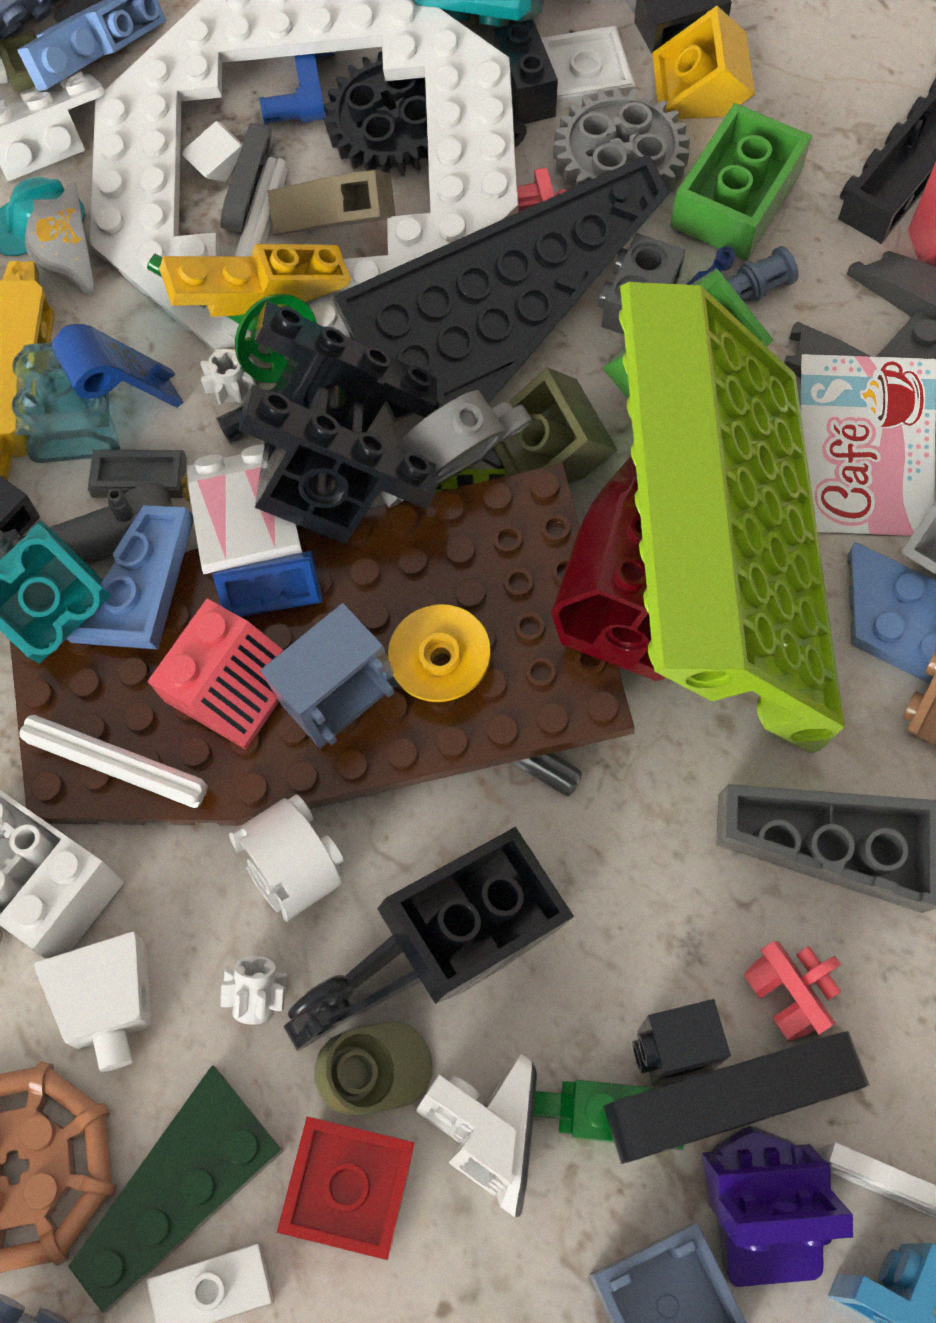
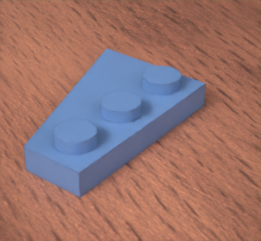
(140, 581)

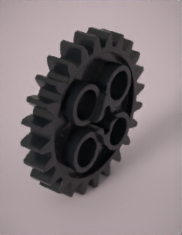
(378, 119)

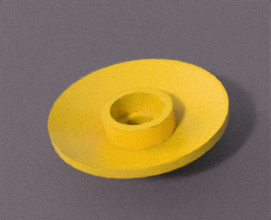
(434, 632)

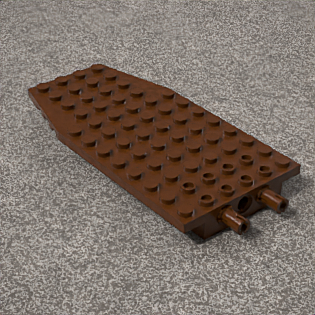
(475, 547)

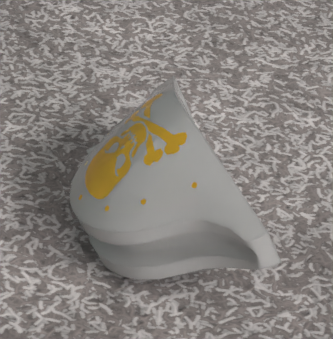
(58, 240)

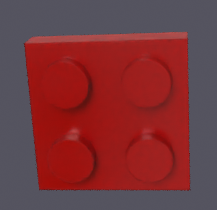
(346, 1188)

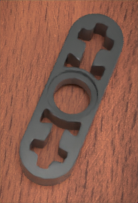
(245, 177)

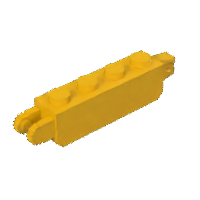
(23, 321)

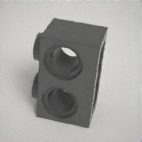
(643, 262)

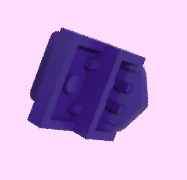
(772, 1208)

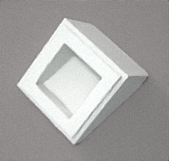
(214, 152)

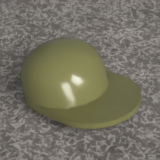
(373, 1068)

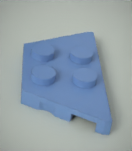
(892, 611)

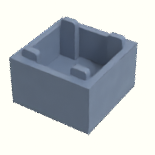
(330, 675)
(668, 1283)

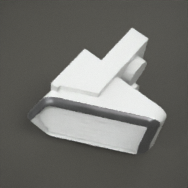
(492, 1136)

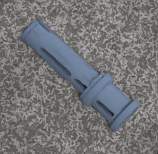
(757, 278)

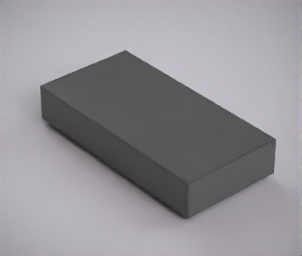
(136, 467)

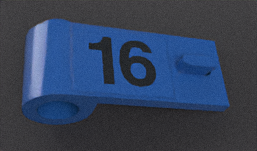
(99, 363)

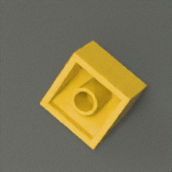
(704, 68)

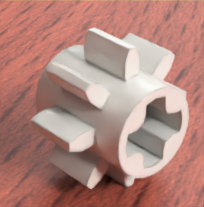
(226, 376)
(253, 990)

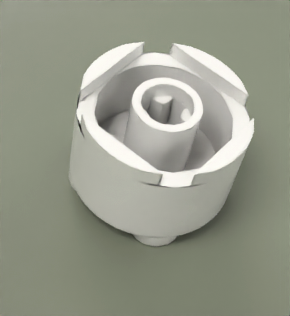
(288, 857)

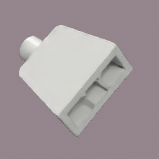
(100, 996)

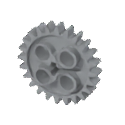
(616, 132)

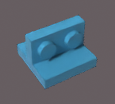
(906, 1292)

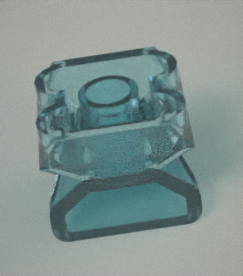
(53, 415)

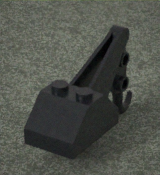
(452, 929)

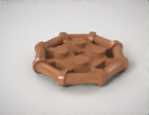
(51, 1166)

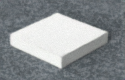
(588, 63)

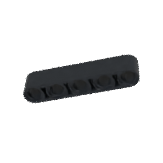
(734, 1096)

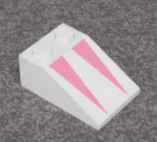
(225, 515)

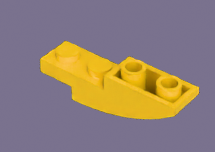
(237, 282)

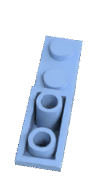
(87, 37)

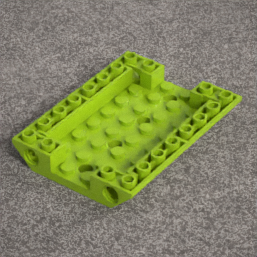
(727, 513)

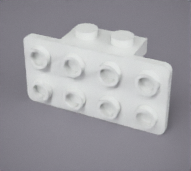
(39, 127)

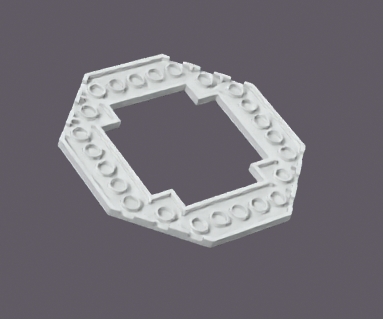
(141, 133)

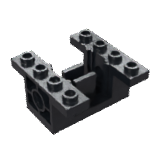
(317, 451)

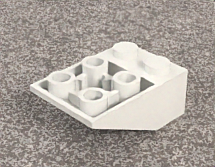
(48, 882)

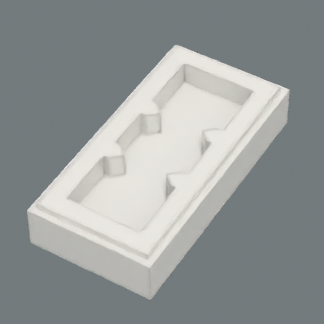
(212, 1288)

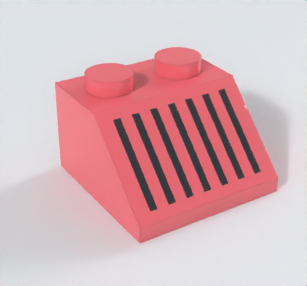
(217, 674)

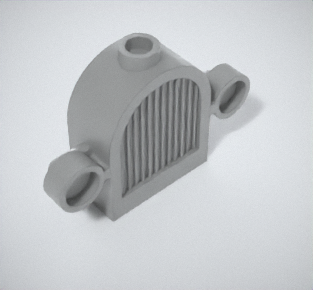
(461, 435)

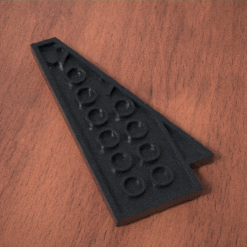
(496, 294)

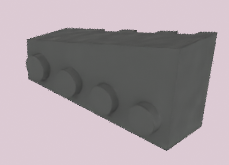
(842, 838)

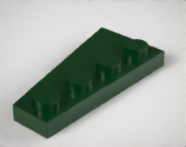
(184, 1180)

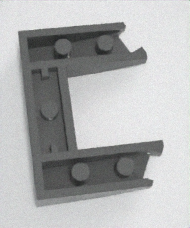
(903, 283)

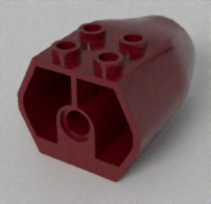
(605, 580)

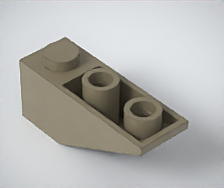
(332, 202)

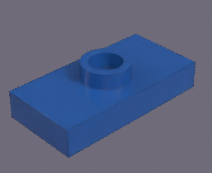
(269, 585)

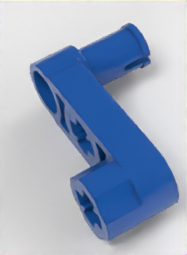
(306, 102)

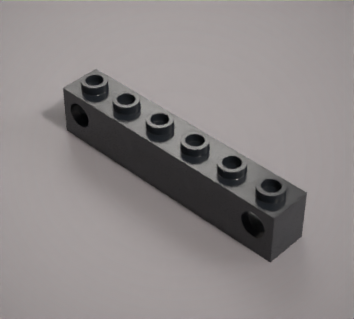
(894, 175)

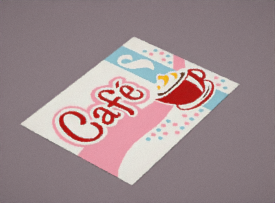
(869, 441)

